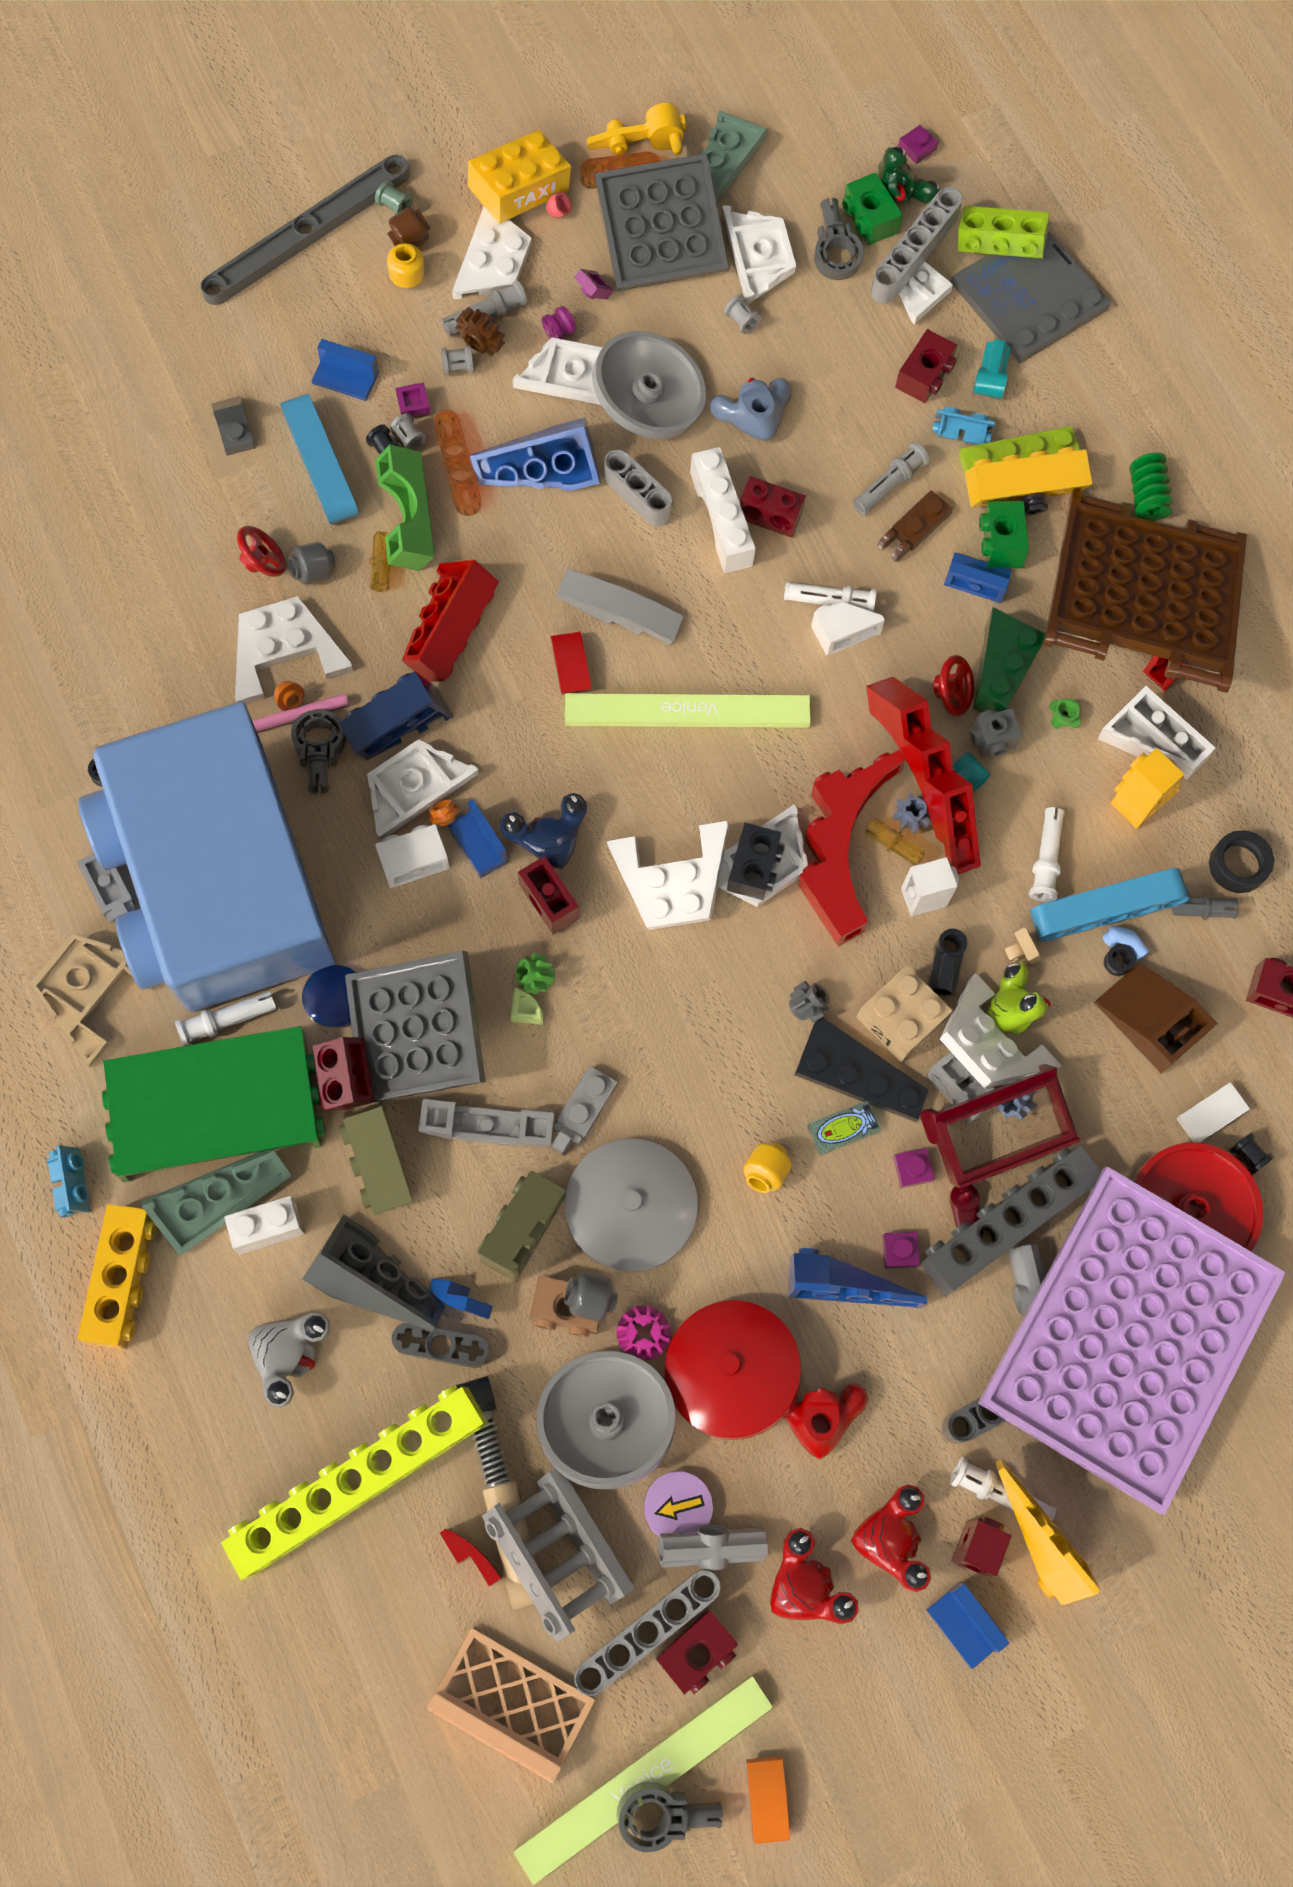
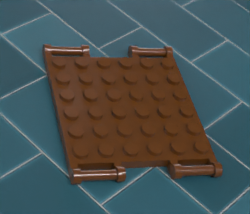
(1148, 590)

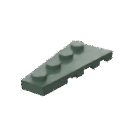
(730, 149)

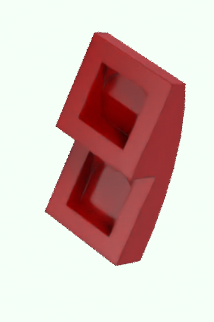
(570, 663)
(463, 1549)

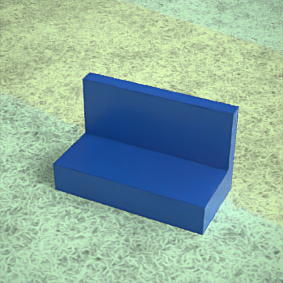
(345, 370)
(975, 578)
(478, 841)
(967, 1625)

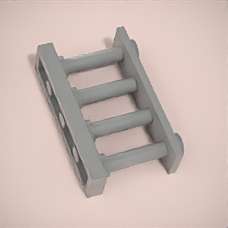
(585, 1535)

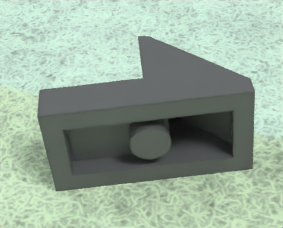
(233, 425)

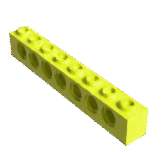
(251, 1557)

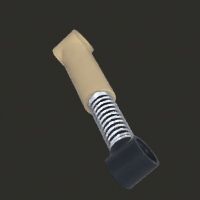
(498, 1488)

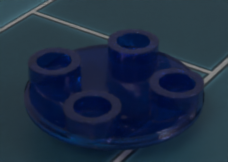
(327, 998)

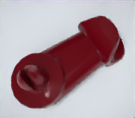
(965, 1205)

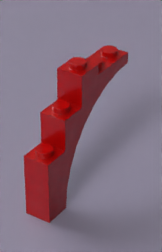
(841, 802)

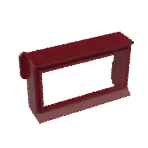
(937, 1133)

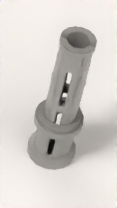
(497, 304)
(899, 471)

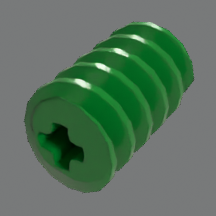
(1151, 486)

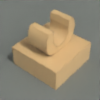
(1025, 948)

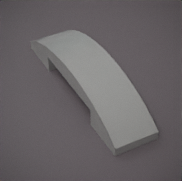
(486, 1125)

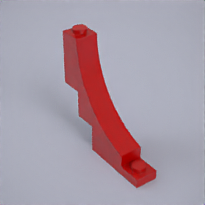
(930, 760)

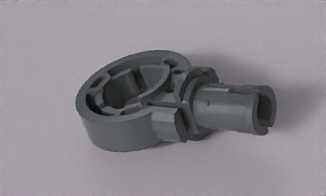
(836, 236)
(318, 752)
(676, 1819)

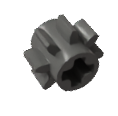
(809, 1001)

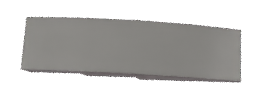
(620, 605)

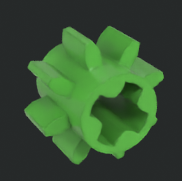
(535, 973)

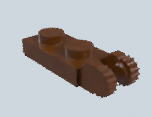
(916, 525)

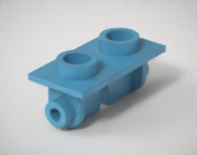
(974, 427)
(67, 1166)

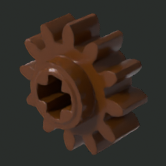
(480, 331)

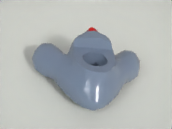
(757, 409)

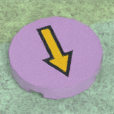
(677, 1504)

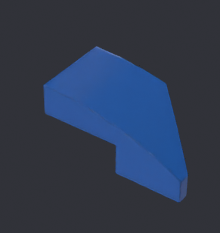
(457, 1297)

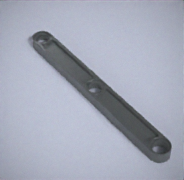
(289, 241)

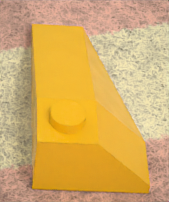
(1058, 1563)

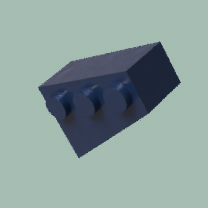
(393, 714)

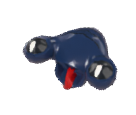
(548, 835)

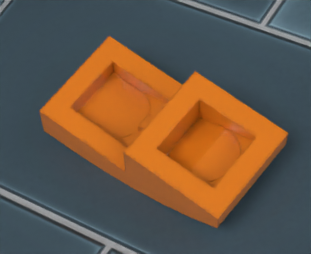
(767, 1799)

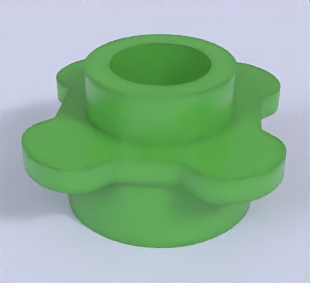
(1066, 705)

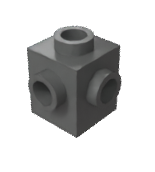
(995, 732)

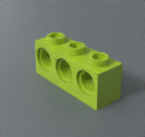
(1003, 231)

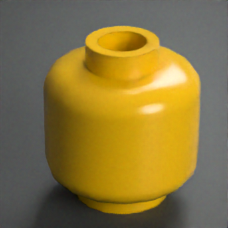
(406, 265)
(767, 1167)

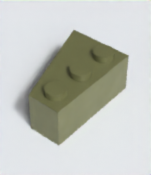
(375, 1158)
(521, 1225)

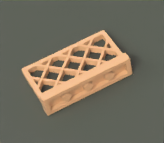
(495, 1734)

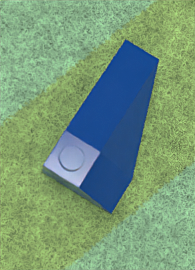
(548, 458)
(830, 1279)

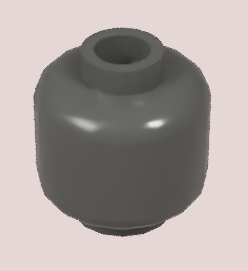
(311, 563)
(590, 1296)

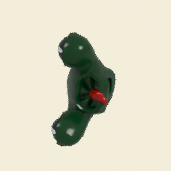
(901, 180)

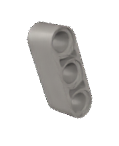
(633, 476)

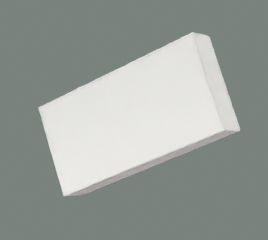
(1213, 1113)

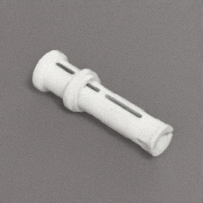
(794, 590)
(1047, 868)
(211, 1022)
(986, 1483)

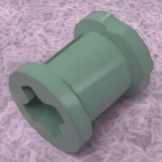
(392, 197)

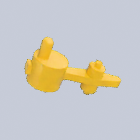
(663, 128)

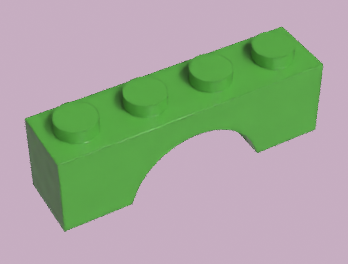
(402, 475)

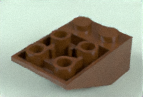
(1155, 1015)

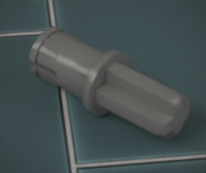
(1207, 907)

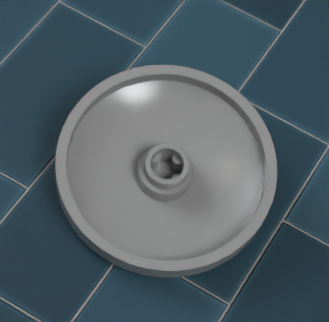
(649, 384)
(631, 1205)
(606, 1420)

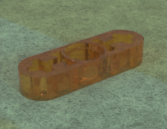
(609, 162)

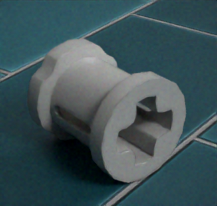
(742, 314)
(457, 360)
(408, 432)

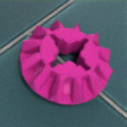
(642, 1316)

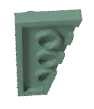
(199, 1206)

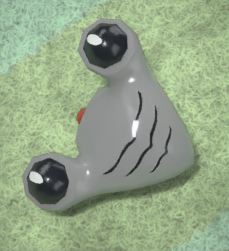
(283, 1351)

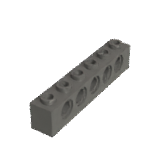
(950, 1273)

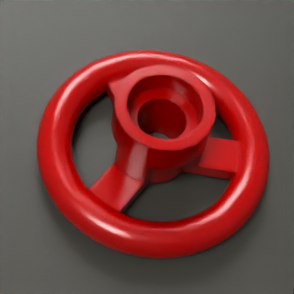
(257, 555)
(951, 685)

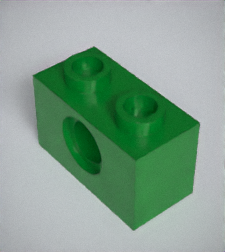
(871, 208)
(1004, 534)

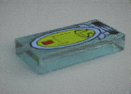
(843, 1128)

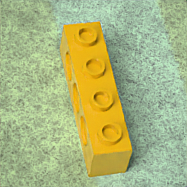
(117, 1224)

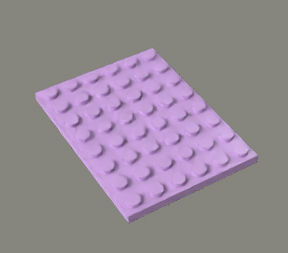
(1132, 1340)

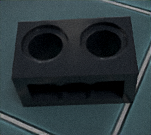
(750, 860)

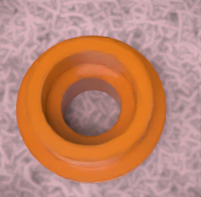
(288, 695)
(444, 812)

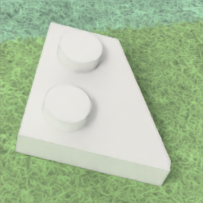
(924, 292)

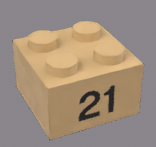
(904, 1013)

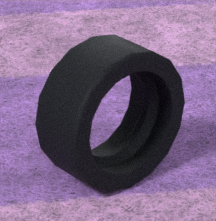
(1254, 844)

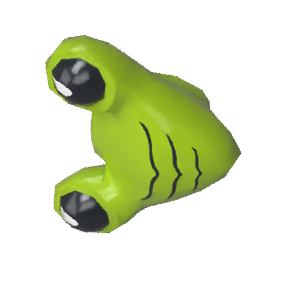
(1014, 1007)

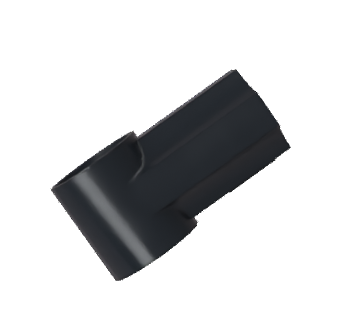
(947, 964)

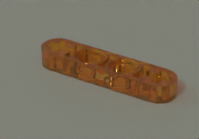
(457, 462)

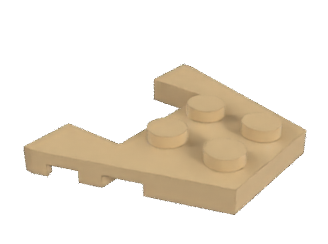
(75, 984)

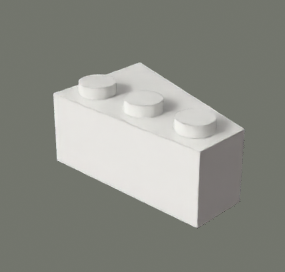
(1152, 724)

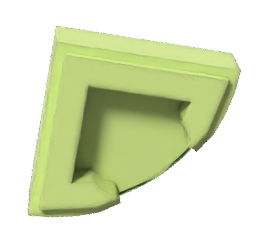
(525, 1008)

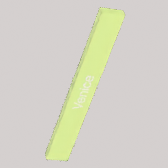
(687, 710)
(661, 1765)

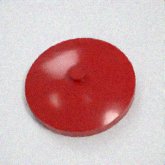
(1208, 1187)
(733, 1370)

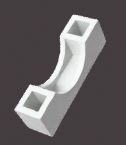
(729, 525)

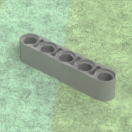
(916, 245)
(629, 1638)

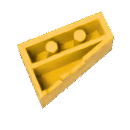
(1146, 787)

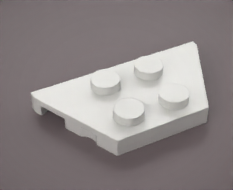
(759, 251)
(493, 257)
(561, 371)
(413, 784)
(791, 863)

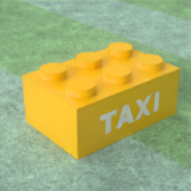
(518, 176)

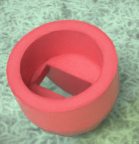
(558, 205)

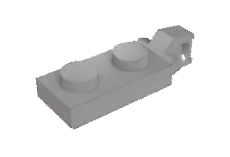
(106, 888)
(582, 1109)

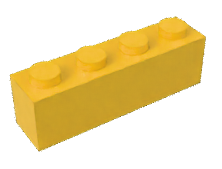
(1021, 477)

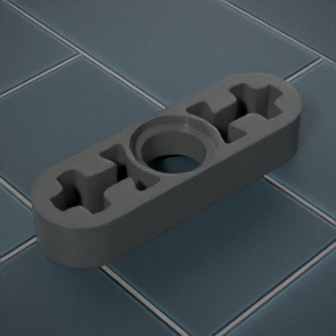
(464, 1358)

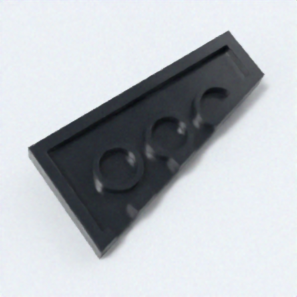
(854, 1070)

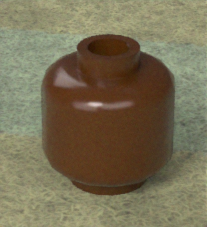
(409, 227)

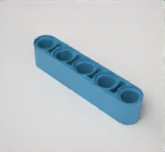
(319, 459)
(1109, 904)

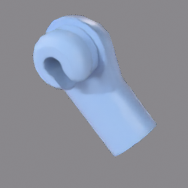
(1126, 937)

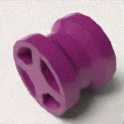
(559, 323)

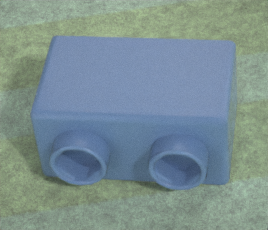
(207, 860)

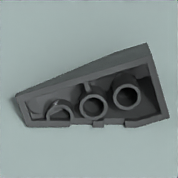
(363, 1275)

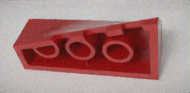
(449, 618)

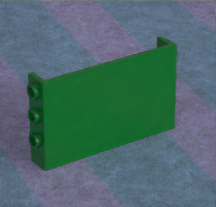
(211, 1101)

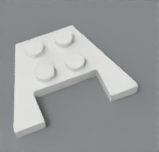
(277, 636)
(676, 890)
(982, 1045)

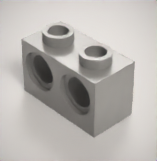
(956, 1082)

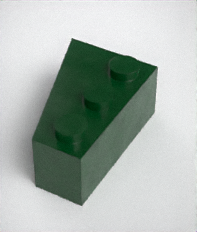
(1005, 660)

